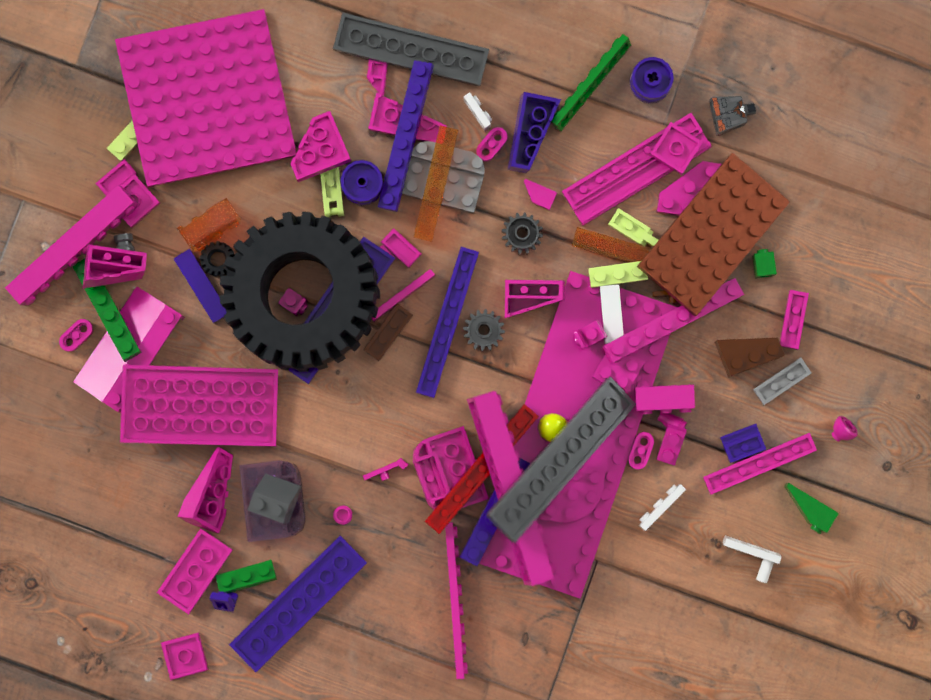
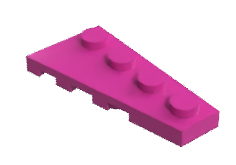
(386, 117)

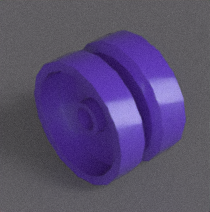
(654, 69)
(366, 193)

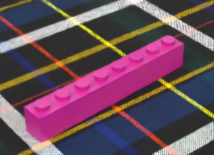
(71, 245)

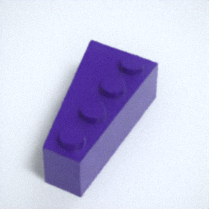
(531, 126)

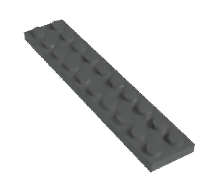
(560, 460)

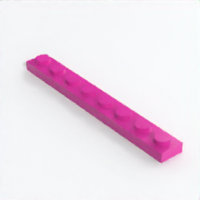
(669, 323)
(456, 608)

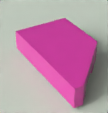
(377, 75)
(539, 194)

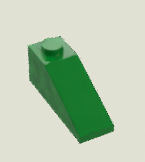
(814, 512)

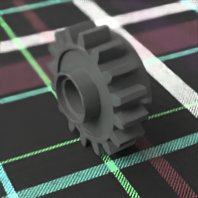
(514, 240)
(484, 320)

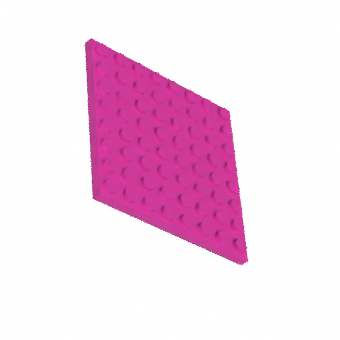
(205, 98)

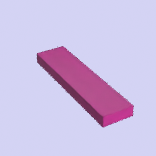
(403, 294)

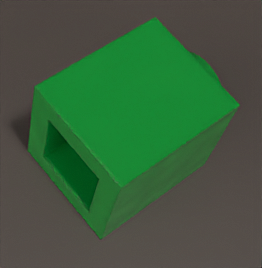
(764, 264)

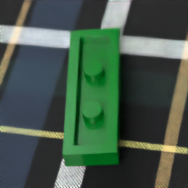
(246, 577)

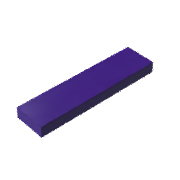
(200, 285)

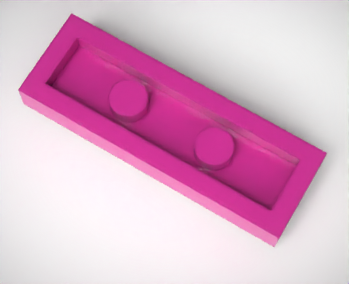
(793, 319)

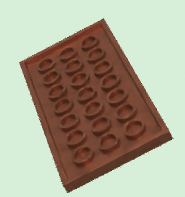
(713, 234)

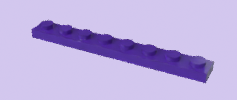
(405, 136)
(447, 322)

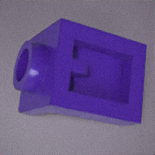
(224, 601)

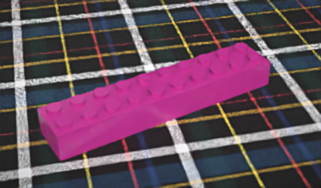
(504, 471)

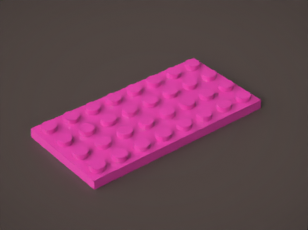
(199, 405)

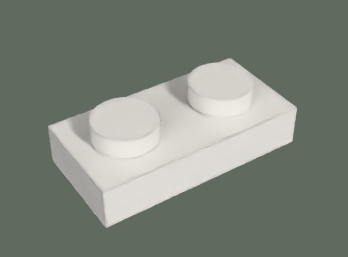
(482, 117)

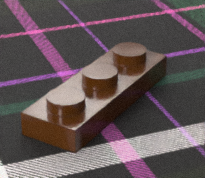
(388, 332)

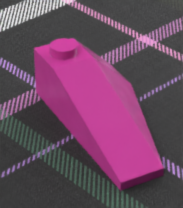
(206, 498)

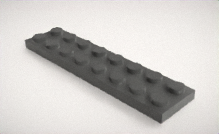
(402, 46)

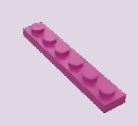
(759, 463)

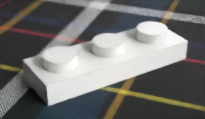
(660, 507)

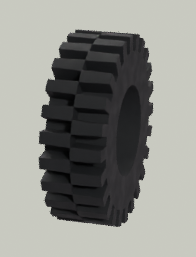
(264, 256)

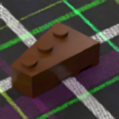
(745, 354)

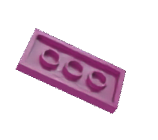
(194, 571)

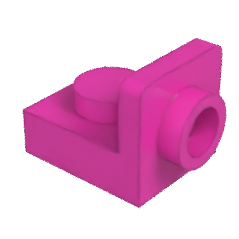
(293, 302)
(589, 334)

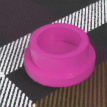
(342, 515)

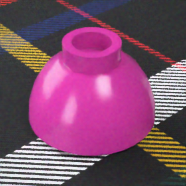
(843, 429)

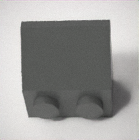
(275, 498)

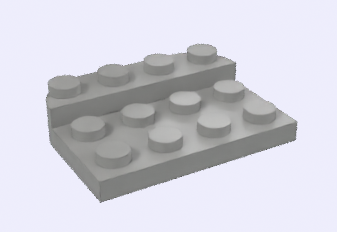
(463, 179)

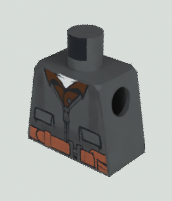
(729, 113)

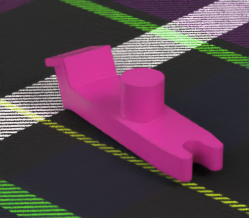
(383, 471)

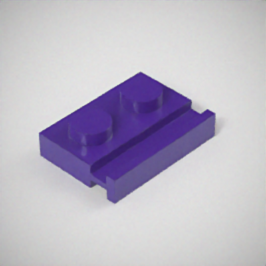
(743, 443)

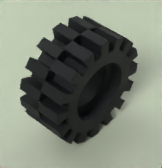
(209, 251)

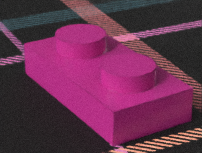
(671, 444)

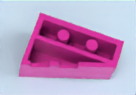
(112, 266)
(531, 294)
(665, 398)

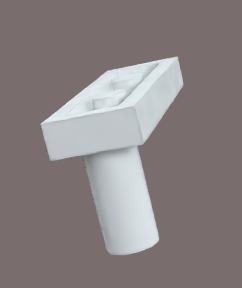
(769, 557)

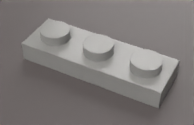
(782, 381)

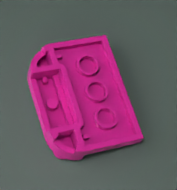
(442, 463)

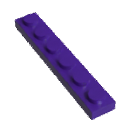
(483, 530)

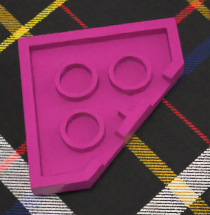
(319, 149)
(682, 191)

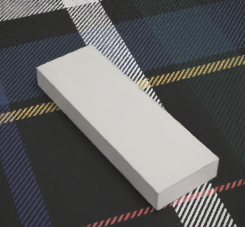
(611, 312)

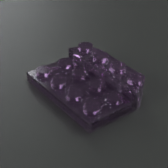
(261, 527)

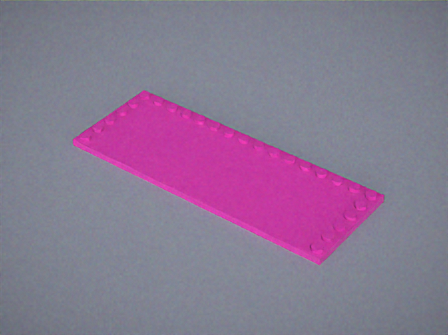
(562, 387)

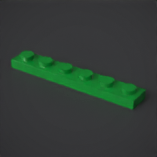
(594, 79)
(110, 317)

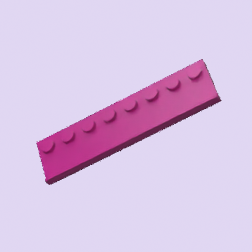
(625, 175)

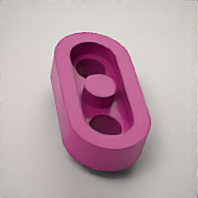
(491, 144)
(76, 335)
(640, 450)

